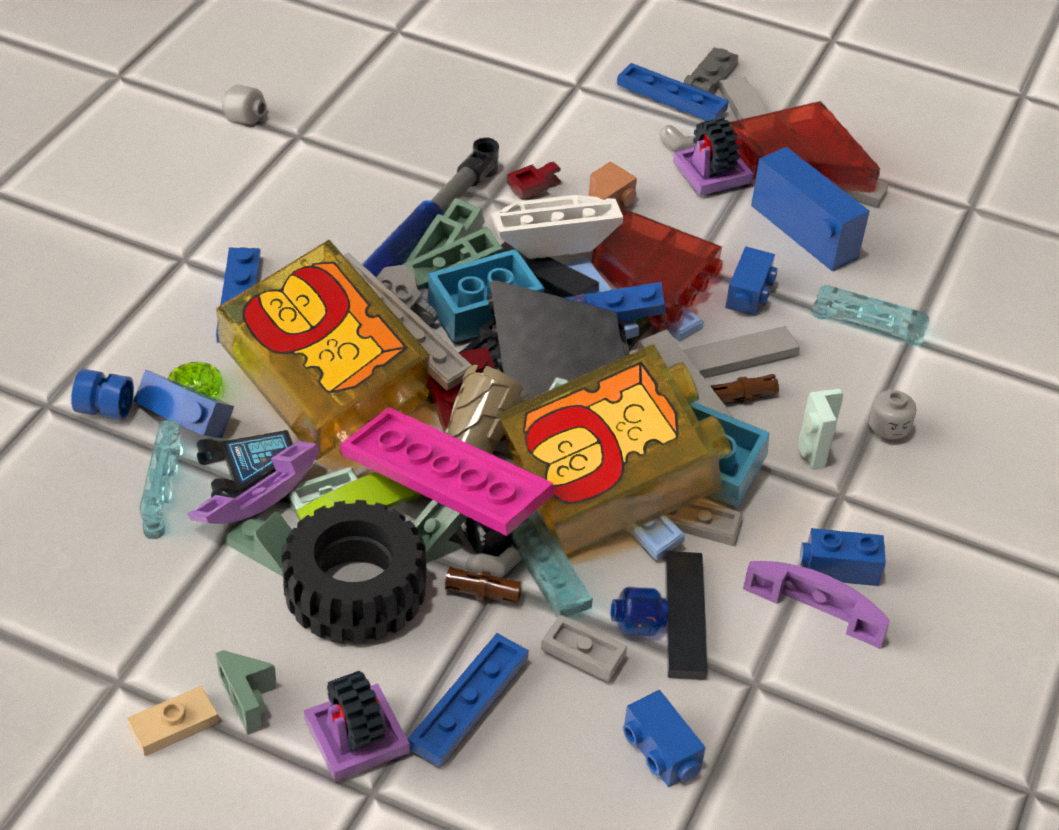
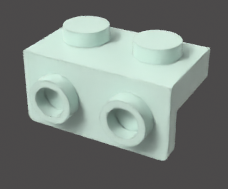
(819, 425)

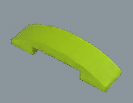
(371, 488)

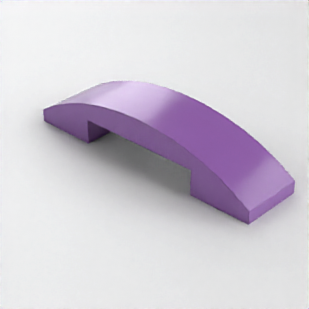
(290, 469)
(821, 592)

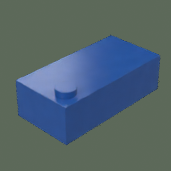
(809, 208)

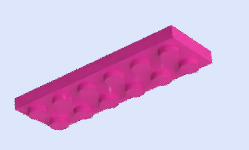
(448, 470)

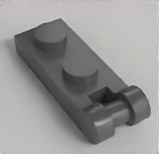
(712, 69)

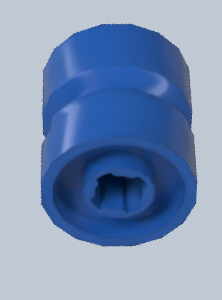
(96, 393)

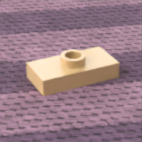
(173, 720)

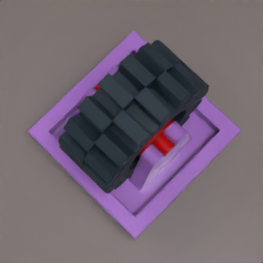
(714, 160)
(355, 727)

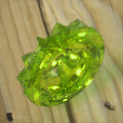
(194, 372)

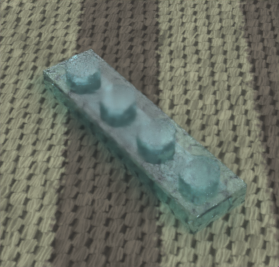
(550, 567)

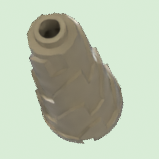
(478, 405)

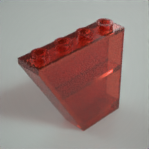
(815, 137)
(653, 252)

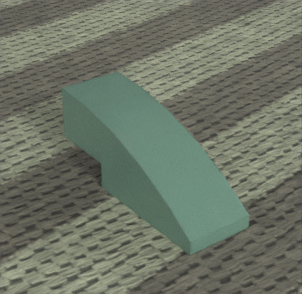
(456, 223)

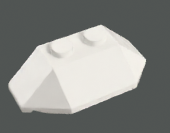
(557, 224)

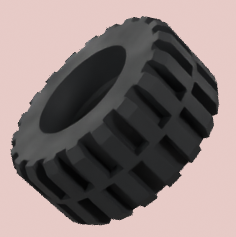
(354, 608)

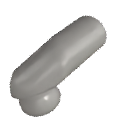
(675, 139)
(496, 565)

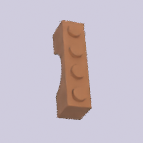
(613, 183)

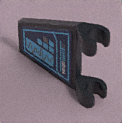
(246, 460)

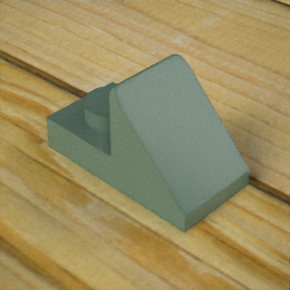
(438, 529)
(261, 540)
(244, 683)

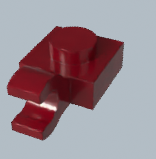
(532, 181)

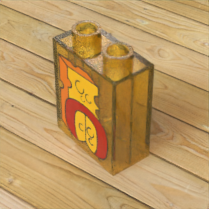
(323, 348)
(617, 448)

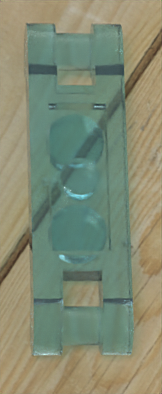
(871, 313)
(157, 485)

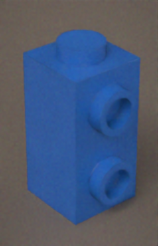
(751, 281)
(845, 555)
(663, 738)

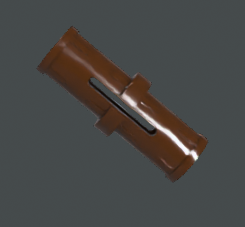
(747, 389)
(483, 585)

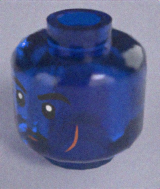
(639, 611)

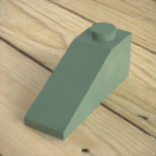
(464, 250)

